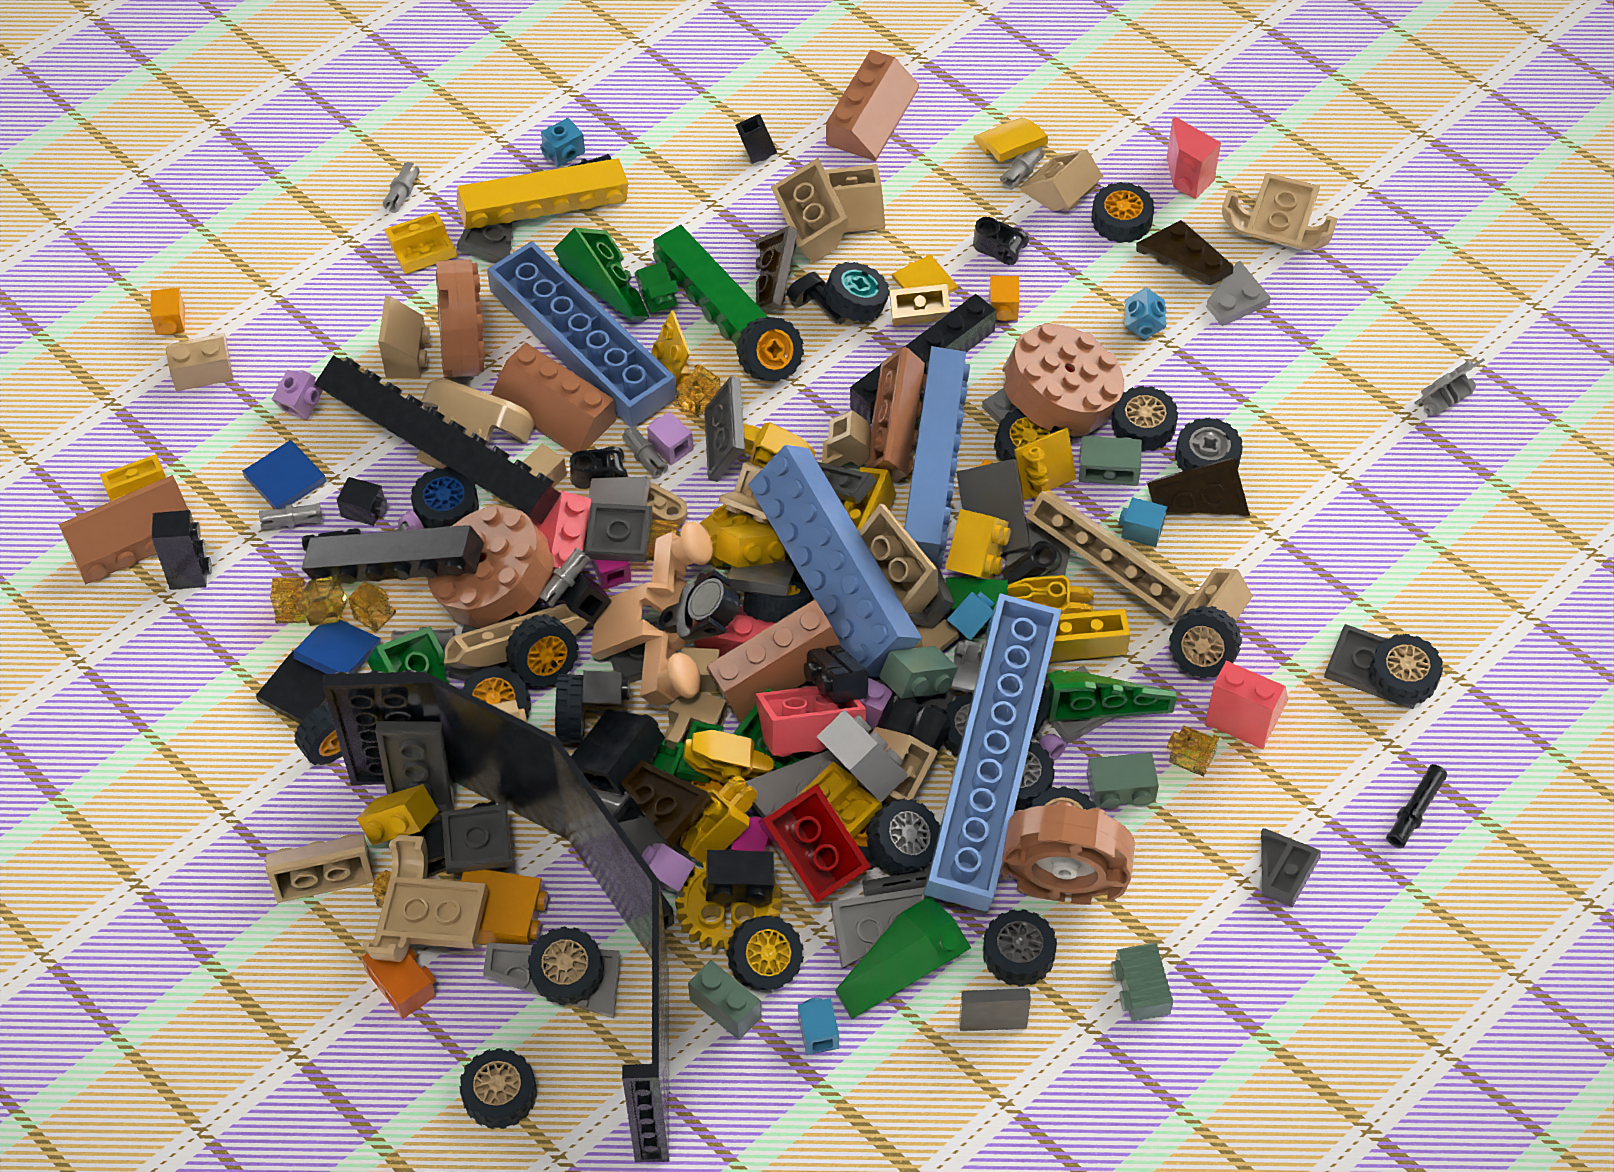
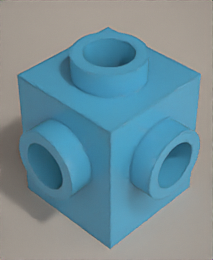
(562, 142)
(1145, 313)

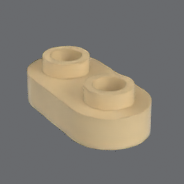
(666, 503)

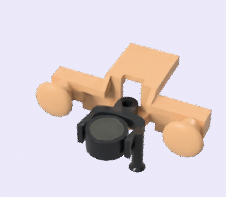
(681, 604)

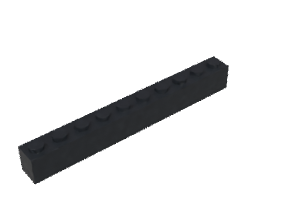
(439, 439)

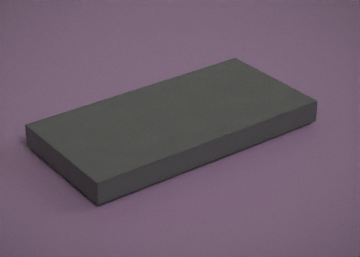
(416, 756)

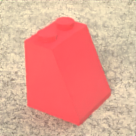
(1245, 704)

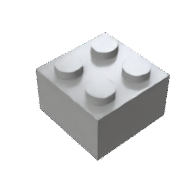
(864, 754)

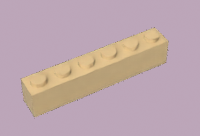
(1111, 554)

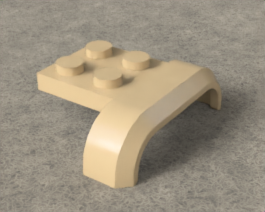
(1280, 214)
(475, 412)
(423, 908)

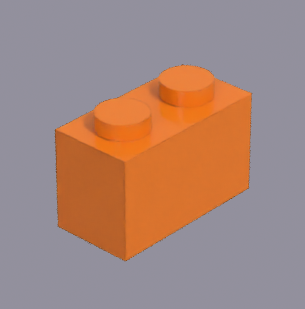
(402, 982)

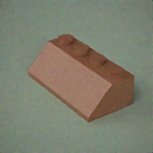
(871, 106)
(558, 400)
(896, 413)
(120, 530)
(771, 658)

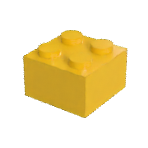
(978, 545)

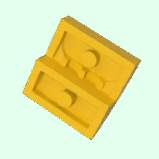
(1011, 139)
(420, 242)
(132, 477)
(847, 798)

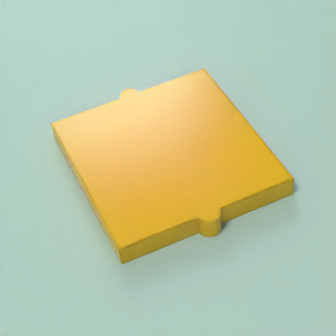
(924, 273)

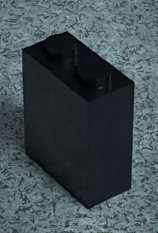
(616, 747)

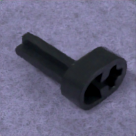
(811, 288)

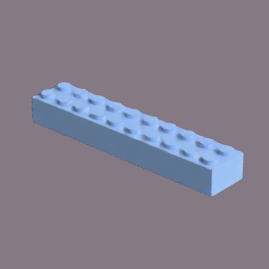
(992, 753)

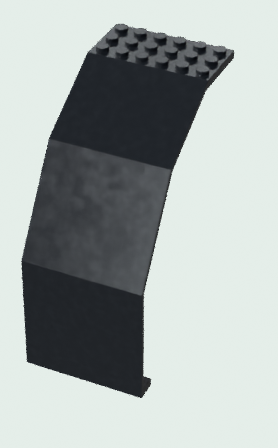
(541, 782)

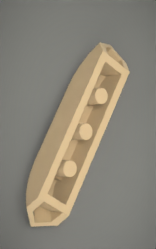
(488, 644)

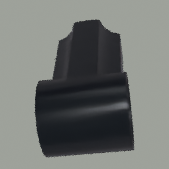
(1029, 564)

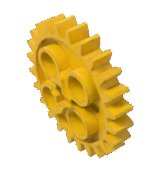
(694, 909)

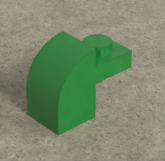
(656, 288)

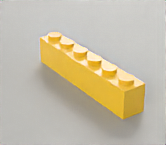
(542, 193)

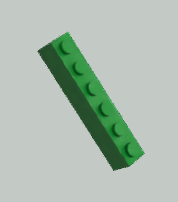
(706, 282)

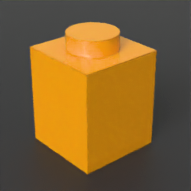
(1004, 296)
(167, 311)

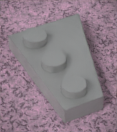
(787, 782)
(865, 919)

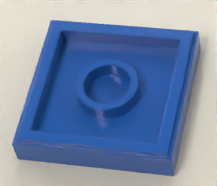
(284, 475)
(336, 648)

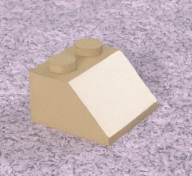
(1063, 180)
(402, 340)
(199, 362)

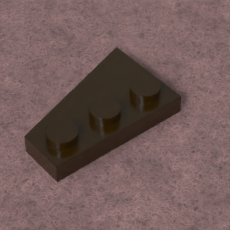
(1187, 250)
(1203, 489)
(665, 800)

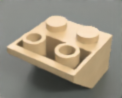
(860, 196)
(916, 758)

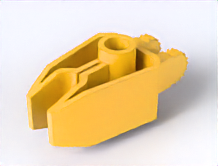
(767, 442)
(1053, 592)
(725, 756)
(721, 820)

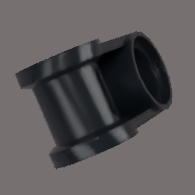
(998, 240)
(596, 464)

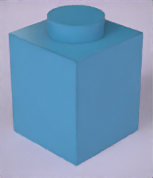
(1142, 521)
(972, 614)
(818, 1025)

